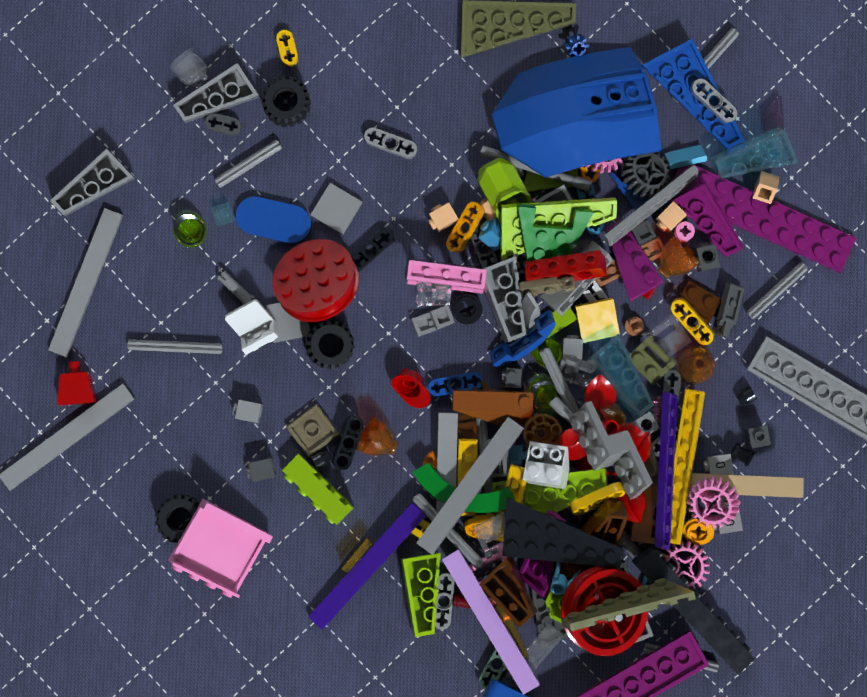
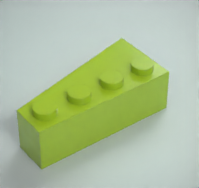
(318, 489)
(421, 589)

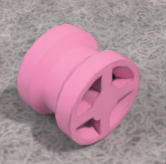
(684, 234)

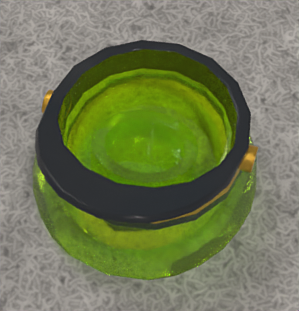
(190, 230)
(543, 393)

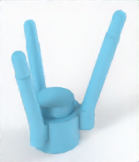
(559, 581)

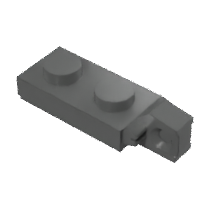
(729, 309)

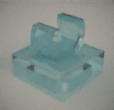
(223, 214)

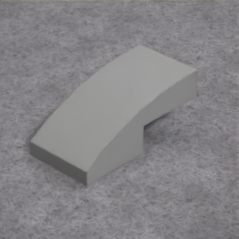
(530, 310)
(432, 321)

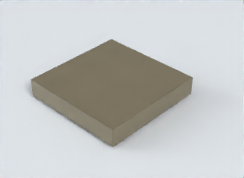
(312, 430)

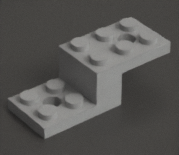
(610, 450)

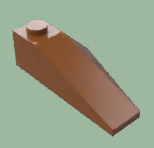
(494, 405)

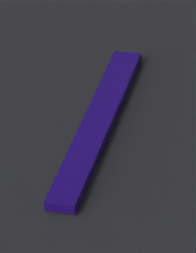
(666, 471)
(367, 566)

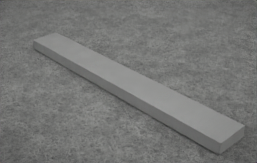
(85, 282)
(66, 437)
(470, 486)

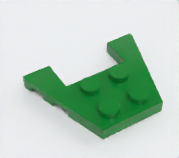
(550, 240)

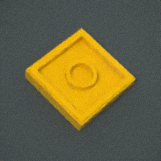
(597, 320)

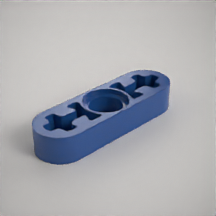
(440, 382)

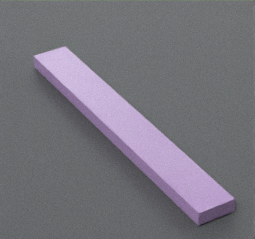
(491, 621)

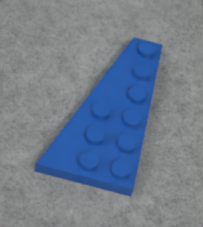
(676, 73)

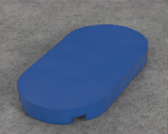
(273, 220)

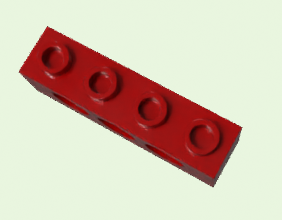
(579, 265)

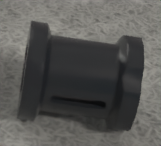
(742, 454)

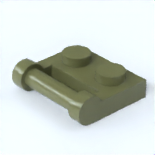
(648, 364)

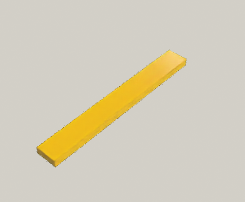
(684, 458)

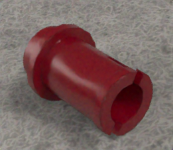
(460, 601)

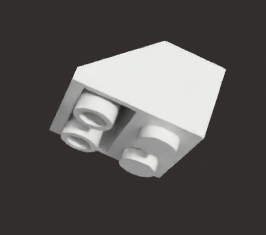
(547, 465)

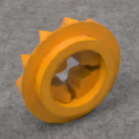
(690, 534)

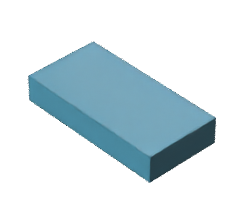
(685, 157)

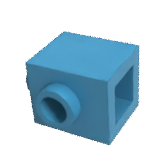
(491, 234)

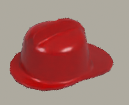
(411, 389)

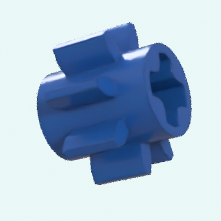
(576, 45)

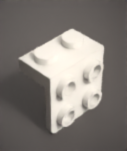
(253, 325)

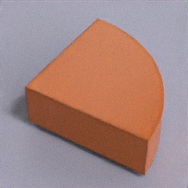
(430, 457)

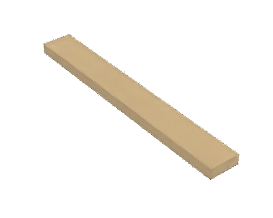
(756, 485)

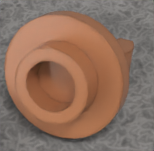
(634, 326)

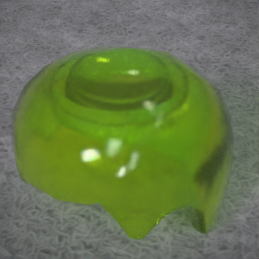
(554, 347)

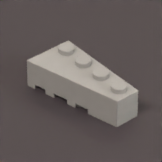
(217, 95)
(92, 183)
(505, 298)

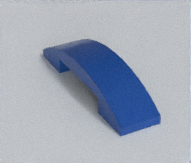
(524, 345)

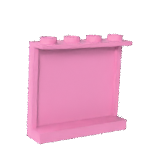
(218, 548)

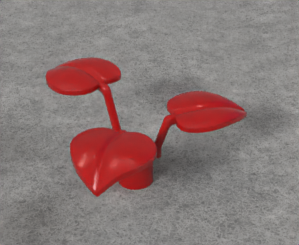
(601, 394)
(636, 506)

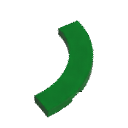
(442, 490)

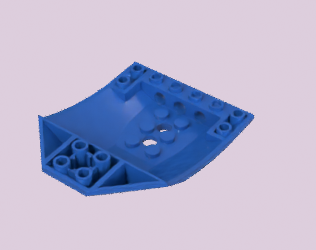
(556, 128)

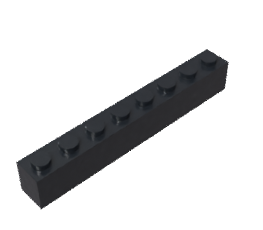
(697, 613)

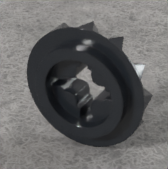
(458, 306)

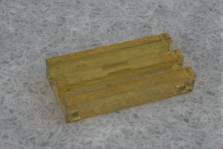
(357, 555)

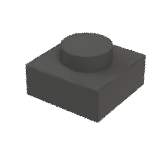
(643, 232)

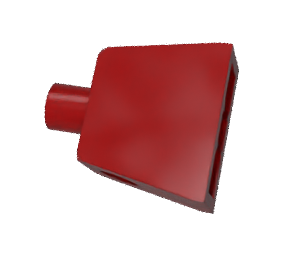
(76, 387)

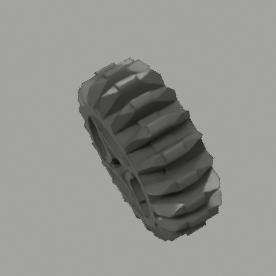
(641, 175)

